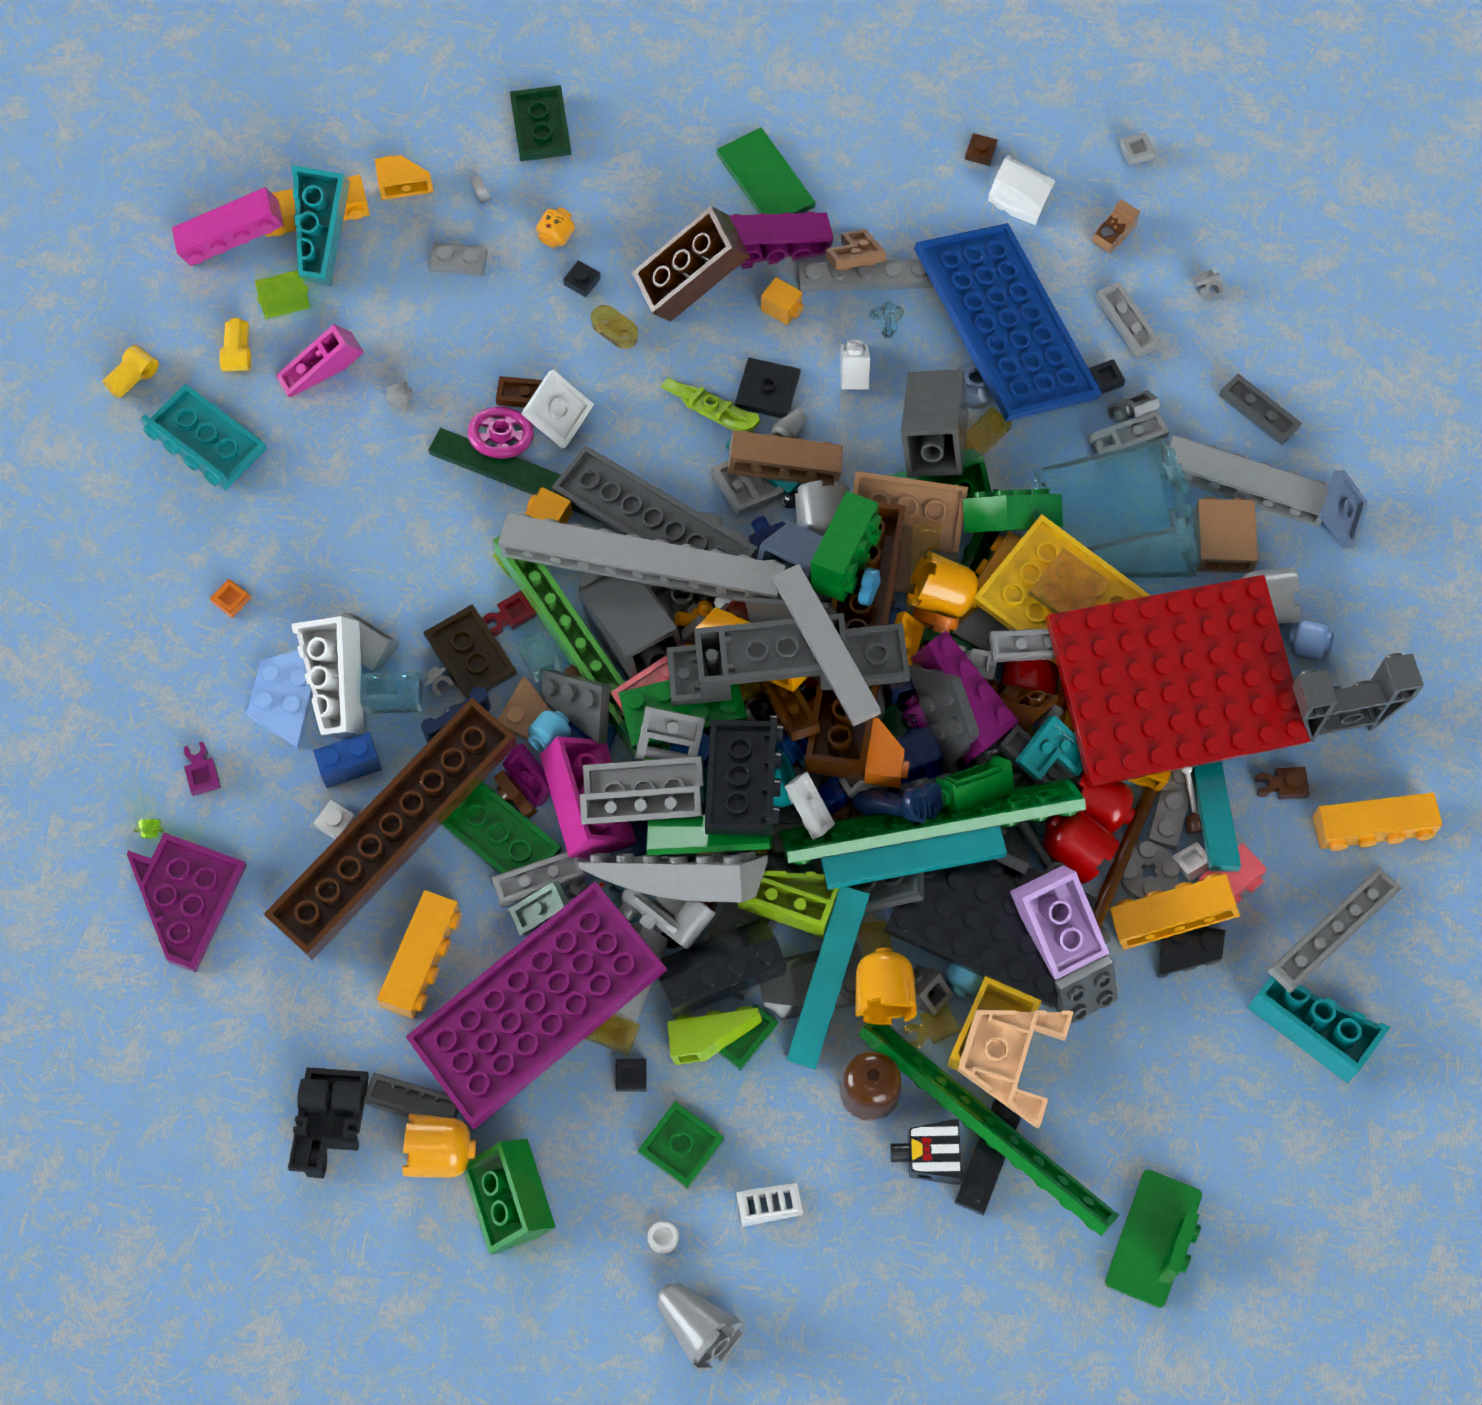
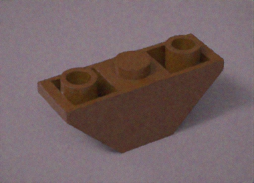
(1024, 703)

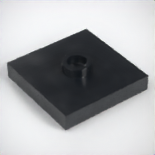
(767, 388)

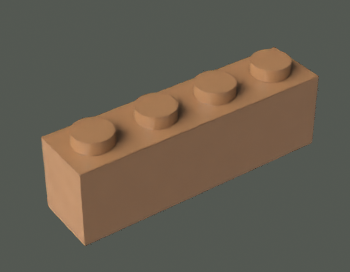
(784, 458)

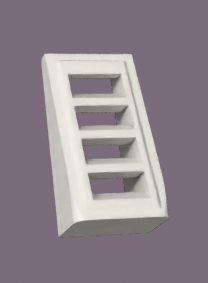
(772, 1215)

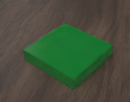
(681, 1145)

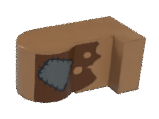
(1116, 226)

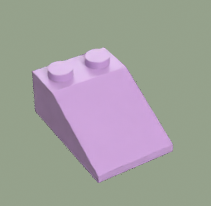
(1060, 921)

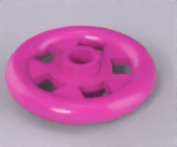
(500, 432)

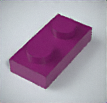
(527, 774)

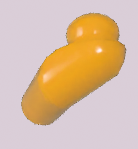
(684, 618)

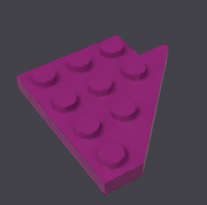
(186, 895)

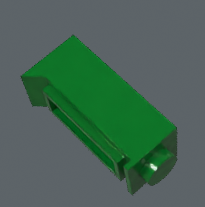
(977, 785)

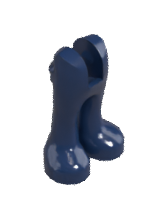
(914, 805)

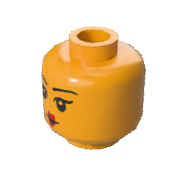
(555, 227)

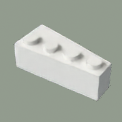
(334, 673)

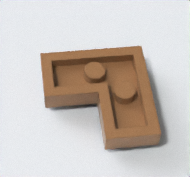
(857, 250)

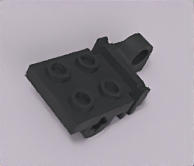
(327, 1117)

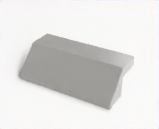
(643, 790)

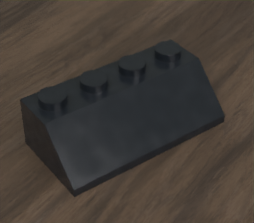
(721, 967)

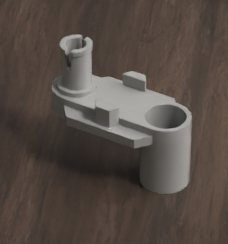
(683, 928)

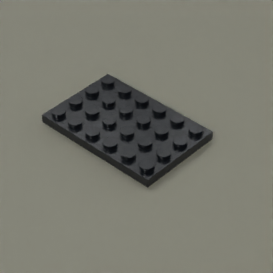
(976, 925)

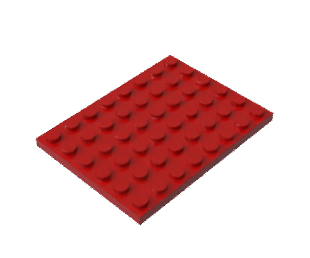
(1176, 680)

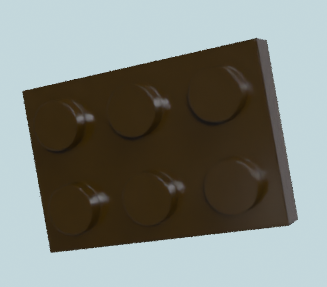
(469, 652)

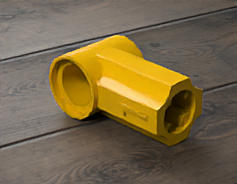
(236, 350)
(135, 365)

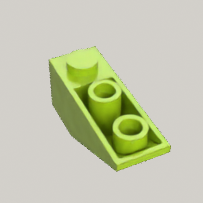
(704, 1036)

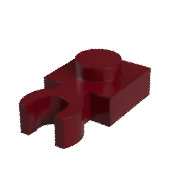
(513, 612)

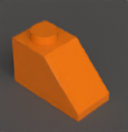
(885, 758)

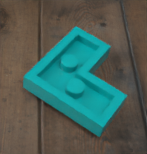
(1051, 743)

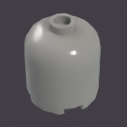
(818, 504)
(1281, 586)

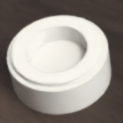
(663, 1237)

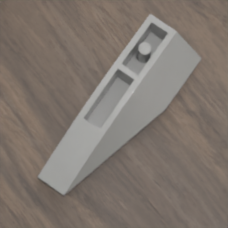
(684, 876)

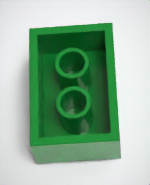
(1010, 510)
(846, 546)

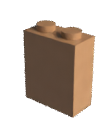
(1226, 535)

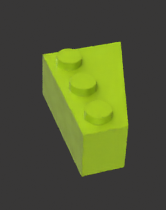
(794, 900)

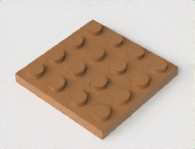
(925, 504)

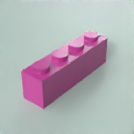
(227, 226)

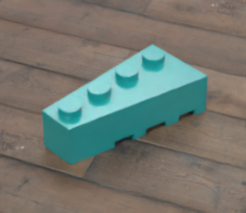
(319, 217)
(1319, 1027)

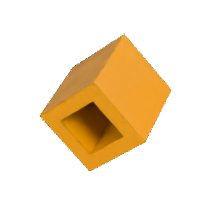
(782, 301)

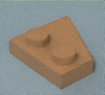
(522, 709)

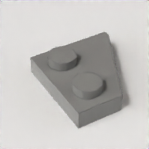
(744, 492)

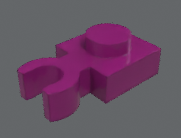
(202, 773)

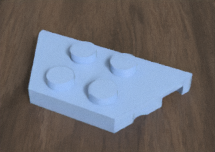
(281, 697)

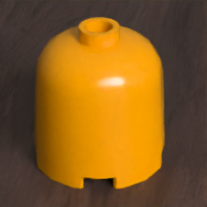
(943, 586)
(885, 988)
(437, 1147)

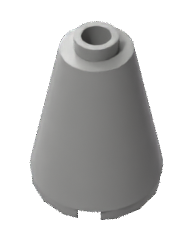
(698, 1325)

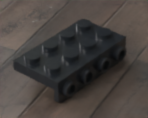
(743, 777)

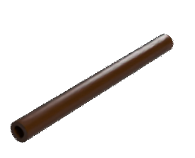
(1123, 855)

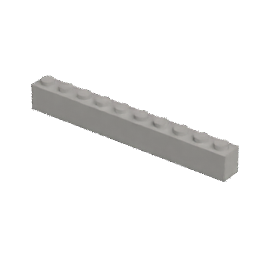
(638, 558)

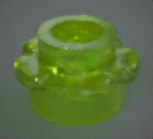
(148, 828)

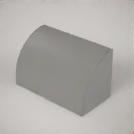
(374, 643)

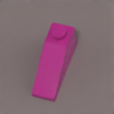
(320, 360)

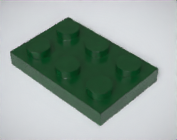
(540, 123)

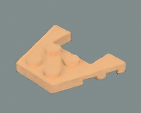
(998, 1052)

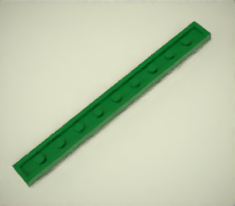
(991, 1128)

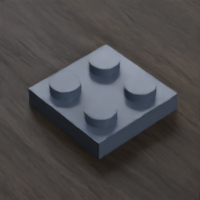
(1343, 509)

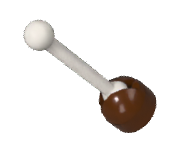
(1193, 821)

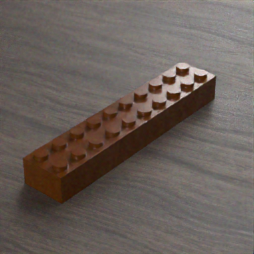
(839, 746)
(391, 828)

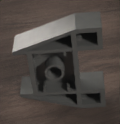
(1366, 703)

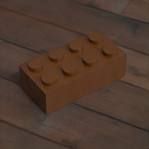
(690, 263)

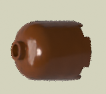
(870, 1085)

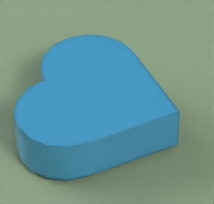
(869, 586)

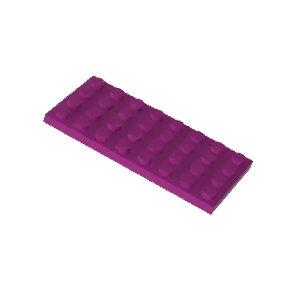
(535, 1004)

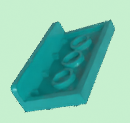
(204, 437)

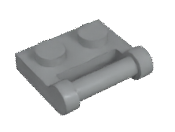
(672, 728)

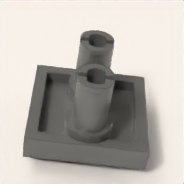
(1087, 988)

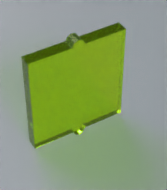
(282, 294)

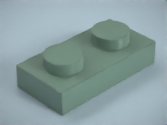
(538, 908)

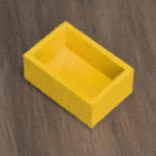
(992, 996)

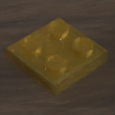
(1068, 584)

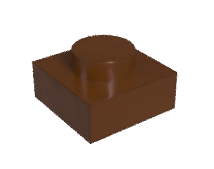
(981, 149)

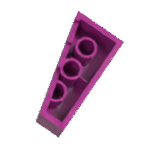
(783, 235)
(988, 709)

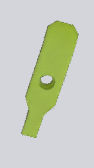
(721, 411)

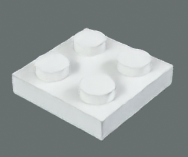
(557, 409)

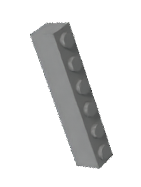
(1239, 477)

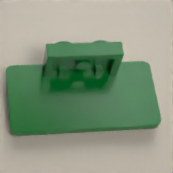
(1155, 1239)

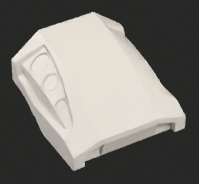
(1020, 190)

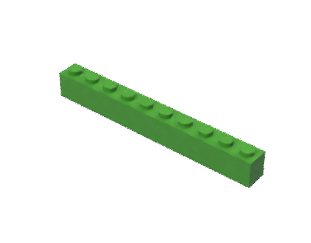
(568, 631)

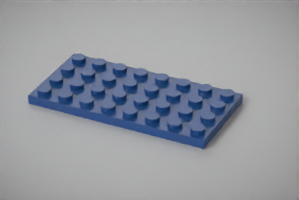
(1007, 321)

